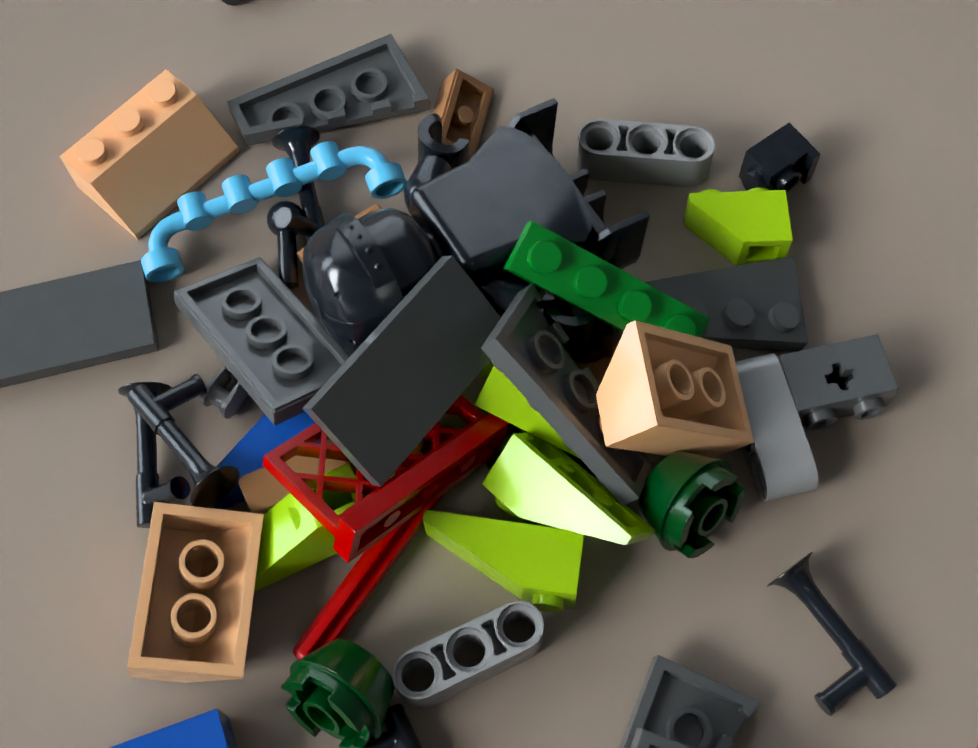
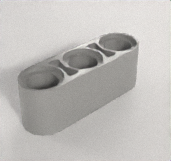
(665, 143)
(780, 452)
(484, 631)

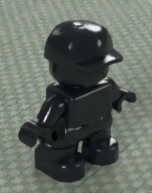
(468, 211)

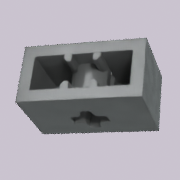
(850, 365)

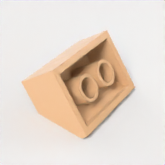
(149, 154)
(672, 395)
(195, 594)

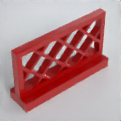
(401, 496)

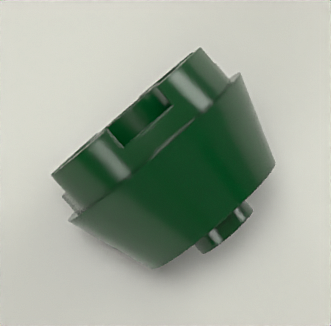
(688, 500)
(340, 692)

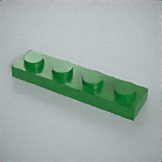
(596, 284)

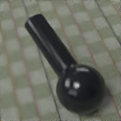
(286, 245)

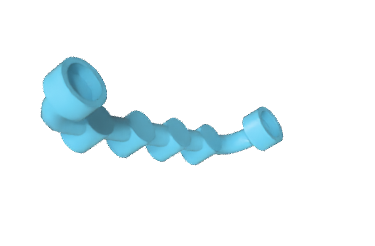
(241, 196)

